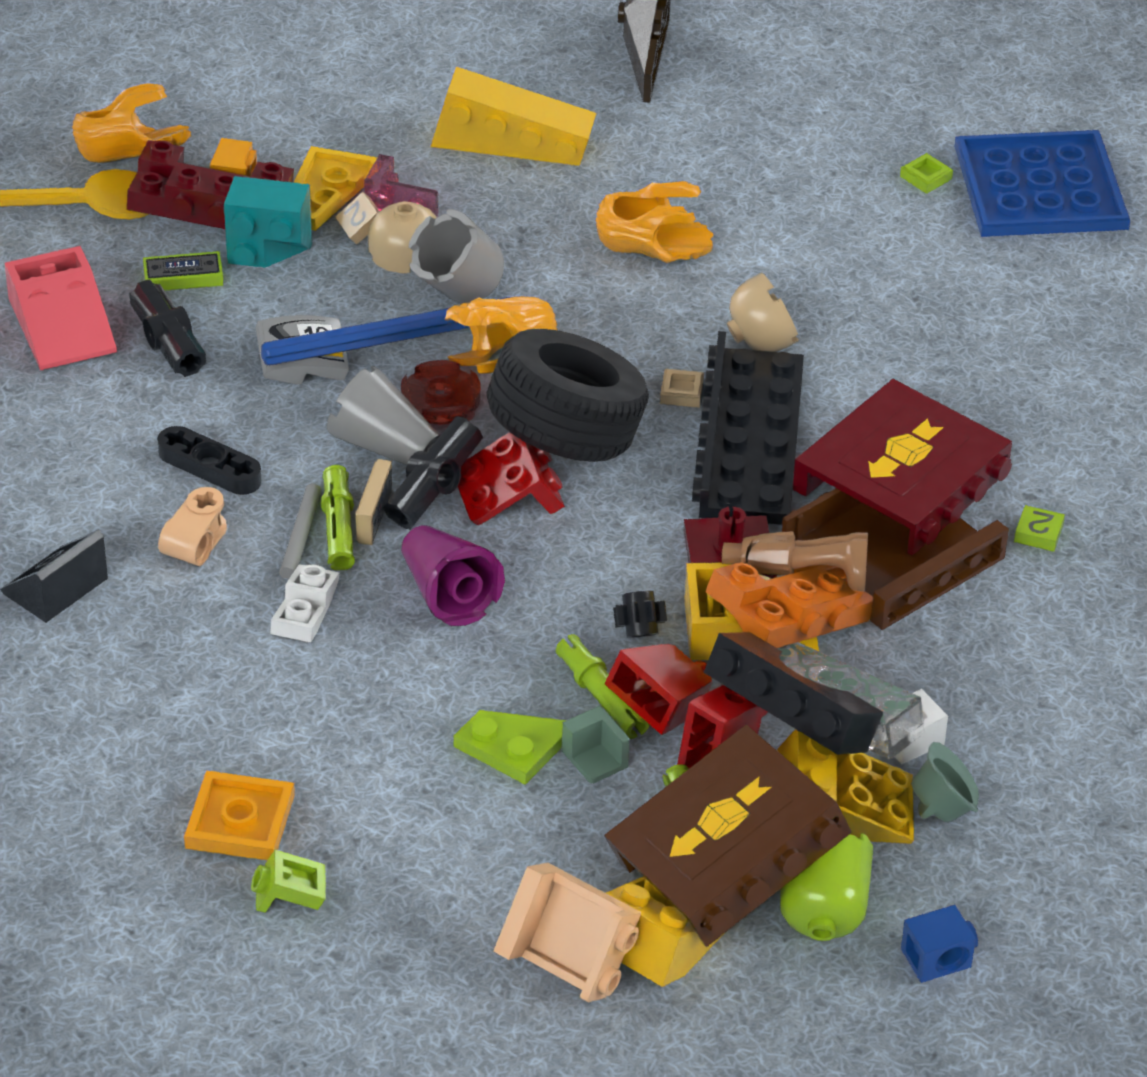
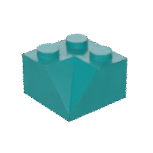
(266, 221)

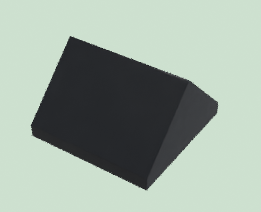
(61, 577)

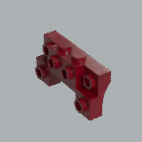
(187, 191)

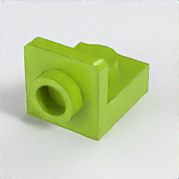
(290, 880)

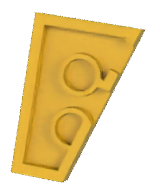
(332, 179)

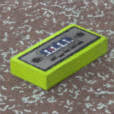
(184, 270)

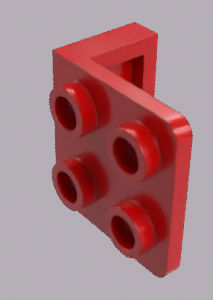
(505, 475)

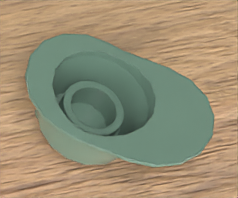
(944, 785)

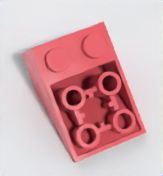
(59, 307)

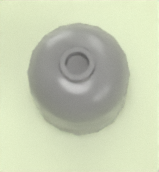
(456, 257)

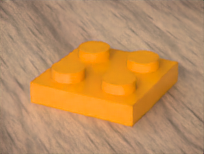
(239, 815)

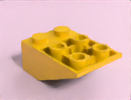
(707, 616)
(867, 790)
(666, 939)

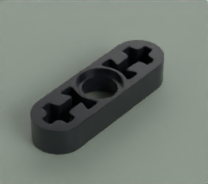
(232, 472)

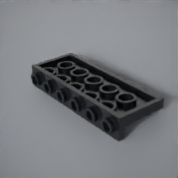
(748, 432)

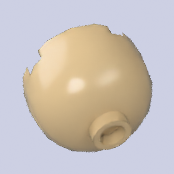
(392, 232)
(760, 317)

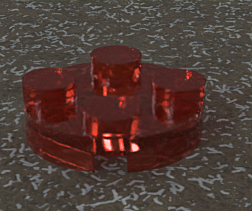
(460, 389)

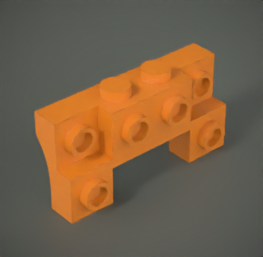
(790, 606)

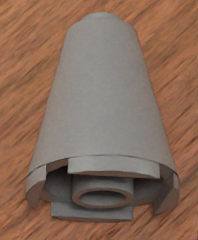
(380, 418)

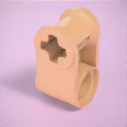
(194, 527)

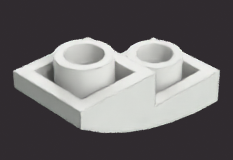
(305, 602)

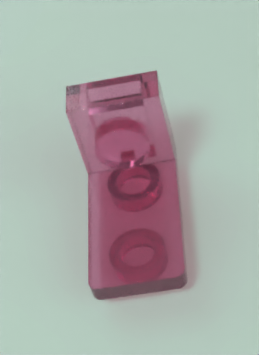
(385, 189)

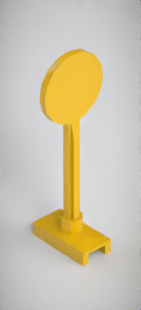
(103, 192)

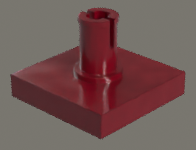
(707, 535)

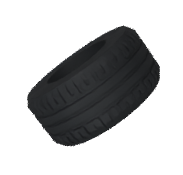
(567, 395)

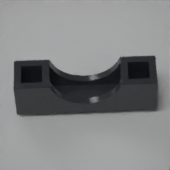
(820, 712)

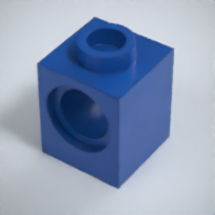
(938, 943)

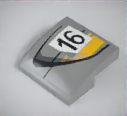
(330, 366)

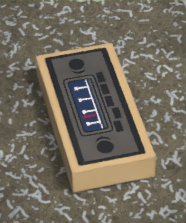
(372, 502)

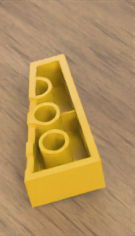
(510, 121)

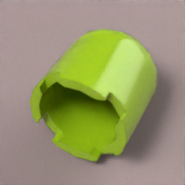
(831, 891)

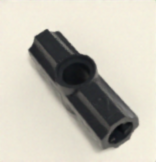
(167, 328)
(433, 472)

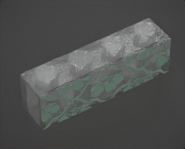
(902, 710)

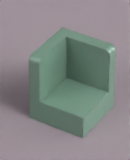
(595, 744)

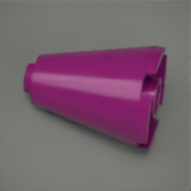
(453, 574)

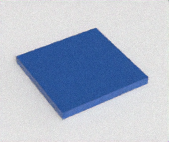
(1041, 183)

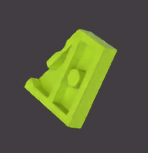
(511, 742)

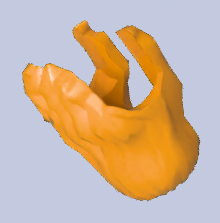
(118, 132)
(650, 225)
(495, 323)

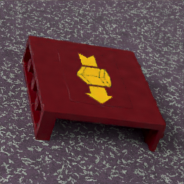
(907, 460)

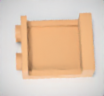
(569, 930)

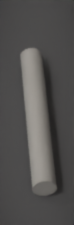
(300, 530)

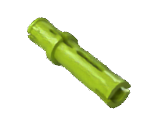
(337, 505)
(592, 673)

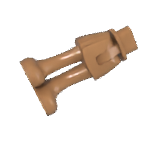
(782, 554)

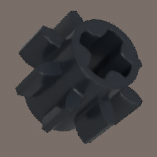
(640, 614)

